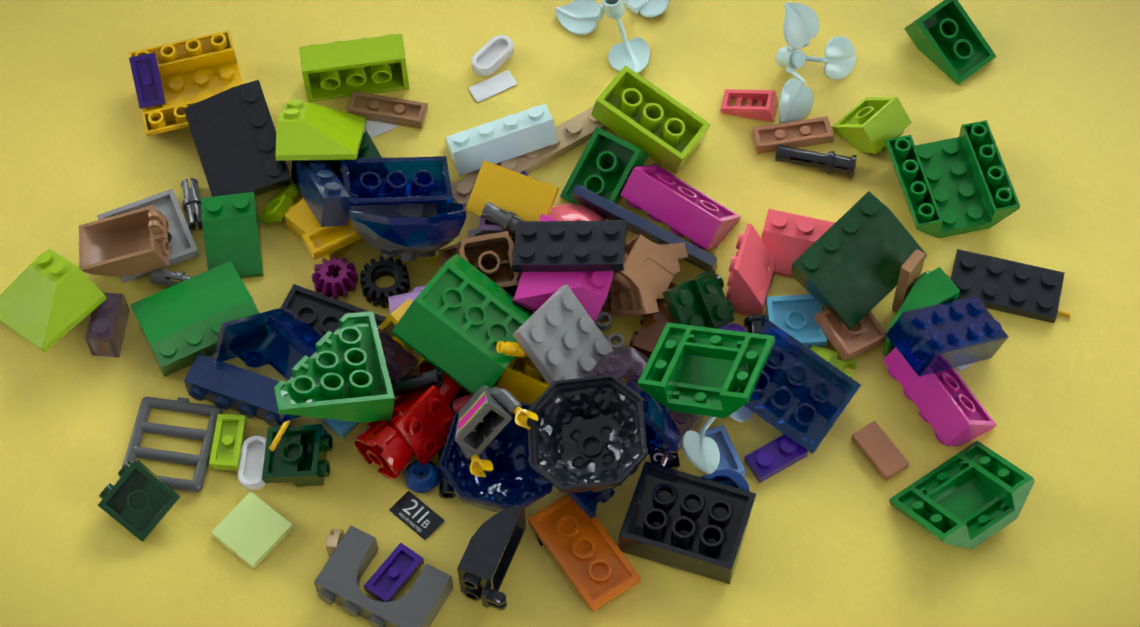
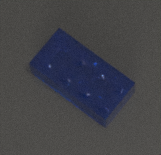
(947, 335)

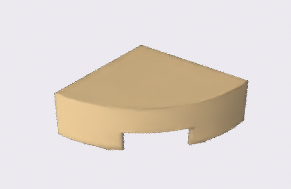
(333, 540)

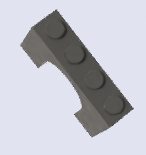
(341, 580)

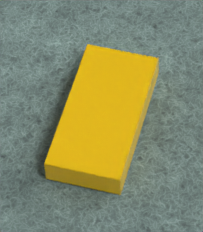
(329, 239)

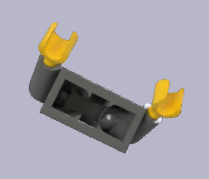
(483, 420)

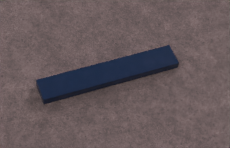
(641, 226)

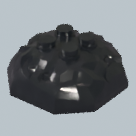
(587, 434)

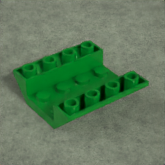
(954, 182)
(460, 323)

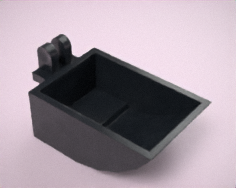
(490, 556)

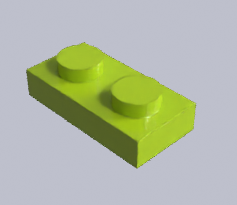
(228, 442)

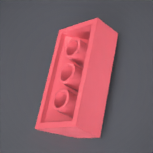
(790, 236)

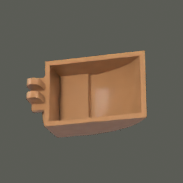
(125, 243)

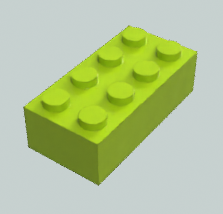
(354, 65)
(650, 119)

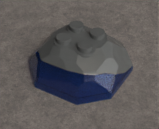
(408, 228)

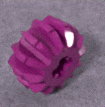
(335, 277)

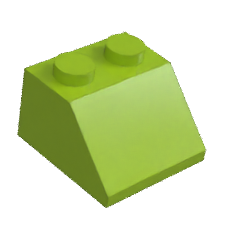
(872, 123)

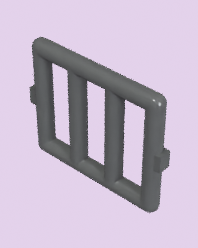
(200, 461)

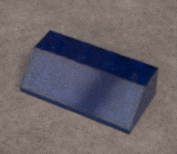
(396, 180)

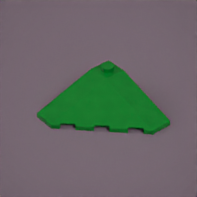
(343, 377)

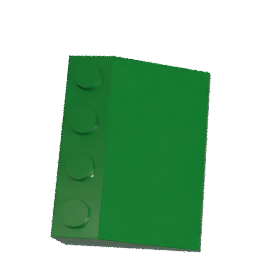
(190, 315)

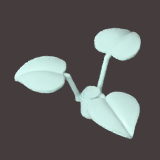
(581, 17)
(799, 26)
(703, 450)

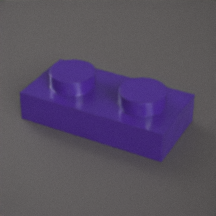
(147, 81)
(774, 457)
(394, 574)

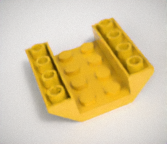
(190, 73)

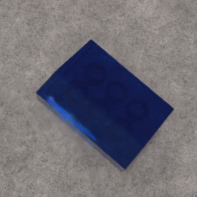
(799, 390)

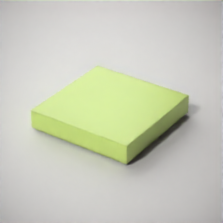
(252, 530)

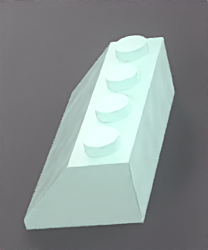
(502, 139)

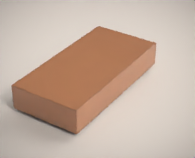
(880, 450)

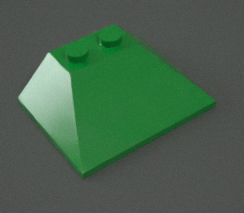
(705, 369)
(966, 497)

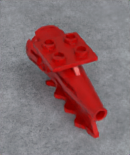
(417, 428)

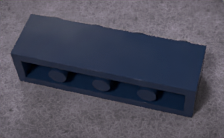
(322, 191)
(233, 389)

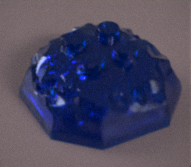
(509, 482)

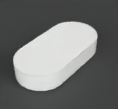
(492, 55)
(252, 463)

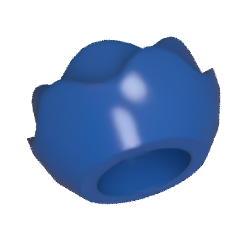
(425, 483)

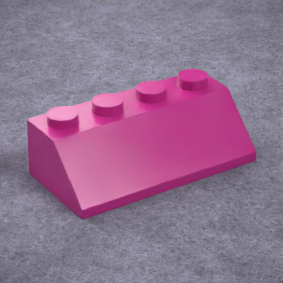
(679, 206)
(942, 401)

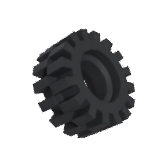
(380, 269)

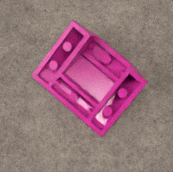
(588, 286)

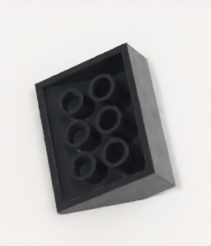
(237, 142)
(686, 522)

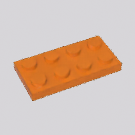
(584, 552)

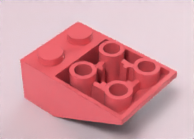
(750, 274)

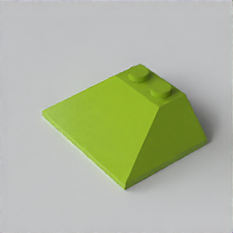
(317, 133)
(48, 300)

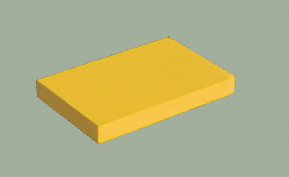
(511, 193)

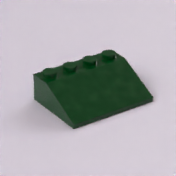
(856, 260)

